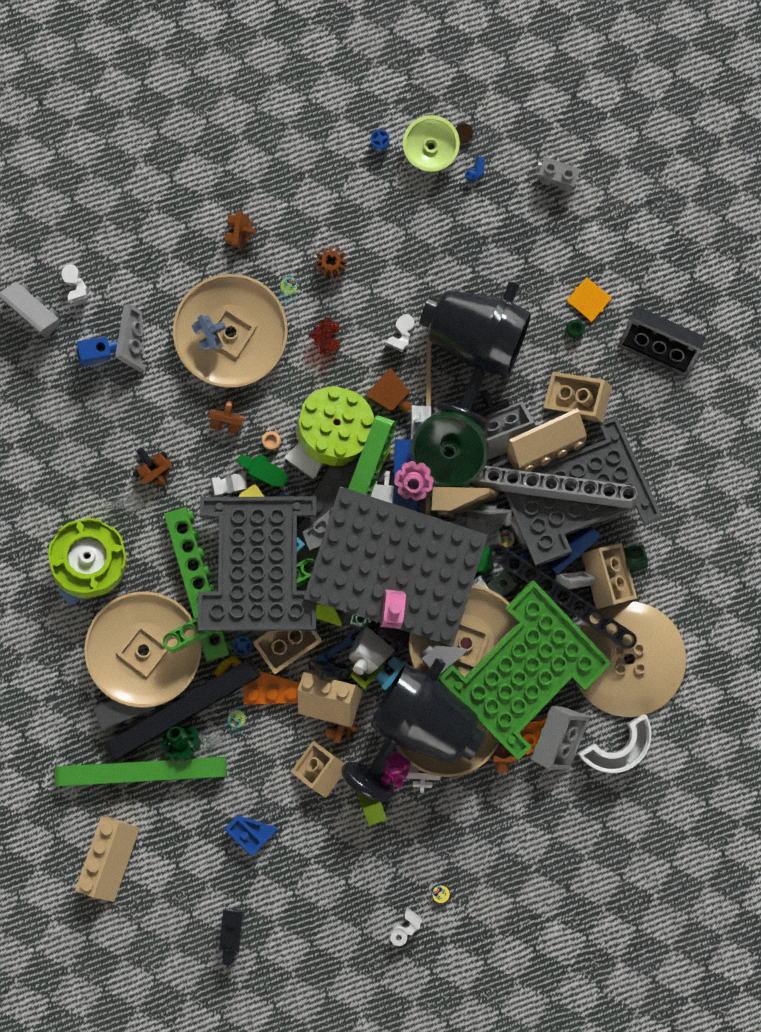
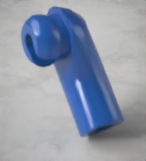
(477, 172)

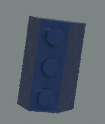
(578, 543)

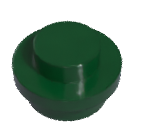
(575, 329)

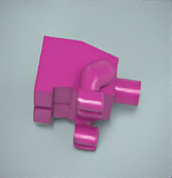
(395, 768)

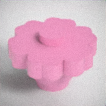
(414, 480)

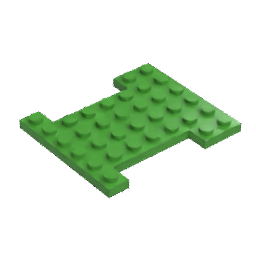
(526, 668)

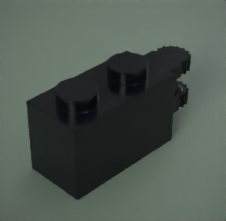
(231, 934)

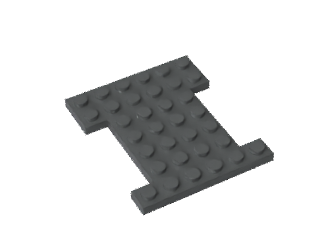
(548, 521)
(257, 566)

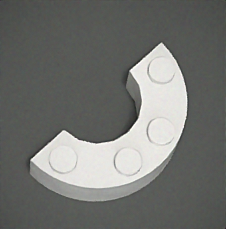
(628, 756)

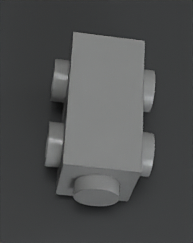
(557, 173)

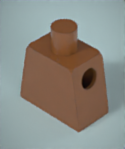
(390, 393)

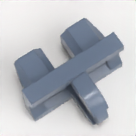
(212, 339)

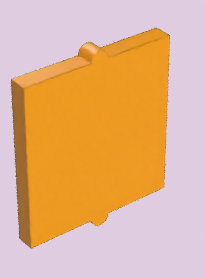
(589, 299)

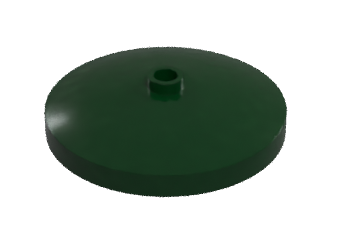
(450, 466)

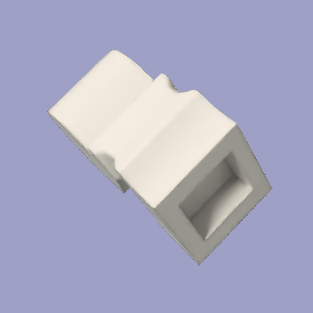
(72, 277)
(403, 325)
(231, 484)
(400, 932)

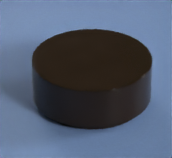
(465, 132)

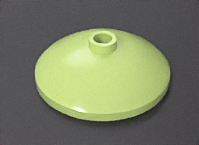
(433, 131)

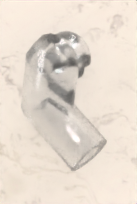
(210, 742)

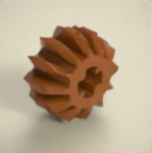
(333, 255)

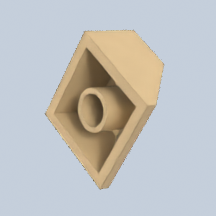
(318, 769)

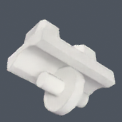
(418, 415)
(414, 773)

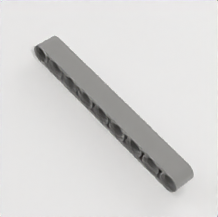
(559, 491)

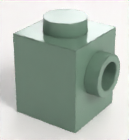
(502, 583)

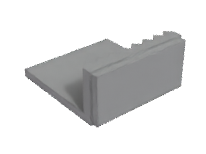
(494, 514)

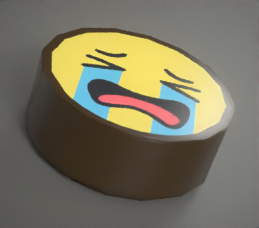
(440, 893)

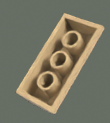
(547, 442)
(107, 859)

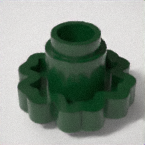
(181, 743)

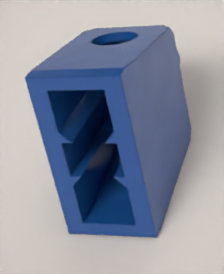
(88, 352)

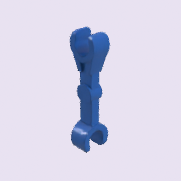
(338, 648)

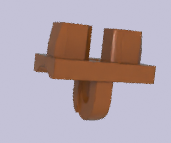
(217, 417)

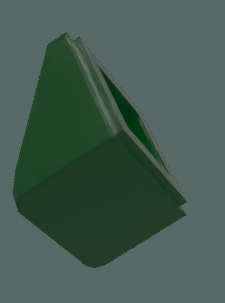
(636, 557)

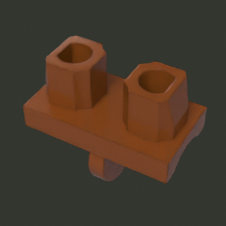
(242, 230)
(161, 465)
(336, 733)
(501, 758)

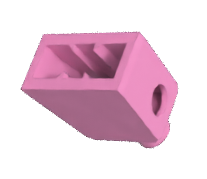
(393, 609)

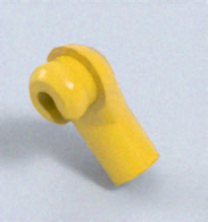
(226, 663)

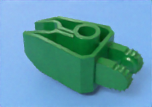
(262, 470)

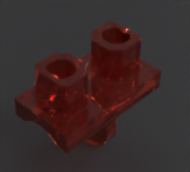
(322, 336)

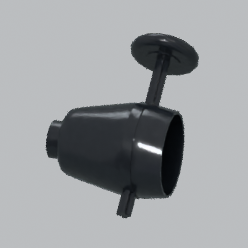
(479, 332)
(420, 717)

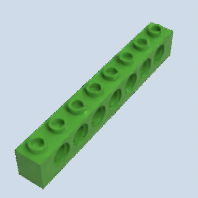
(174, 520)

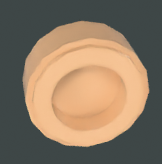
(271, 440)

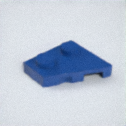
(249, 833)

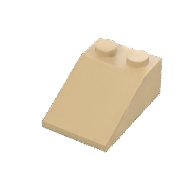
(572, 392)
(456, 500)

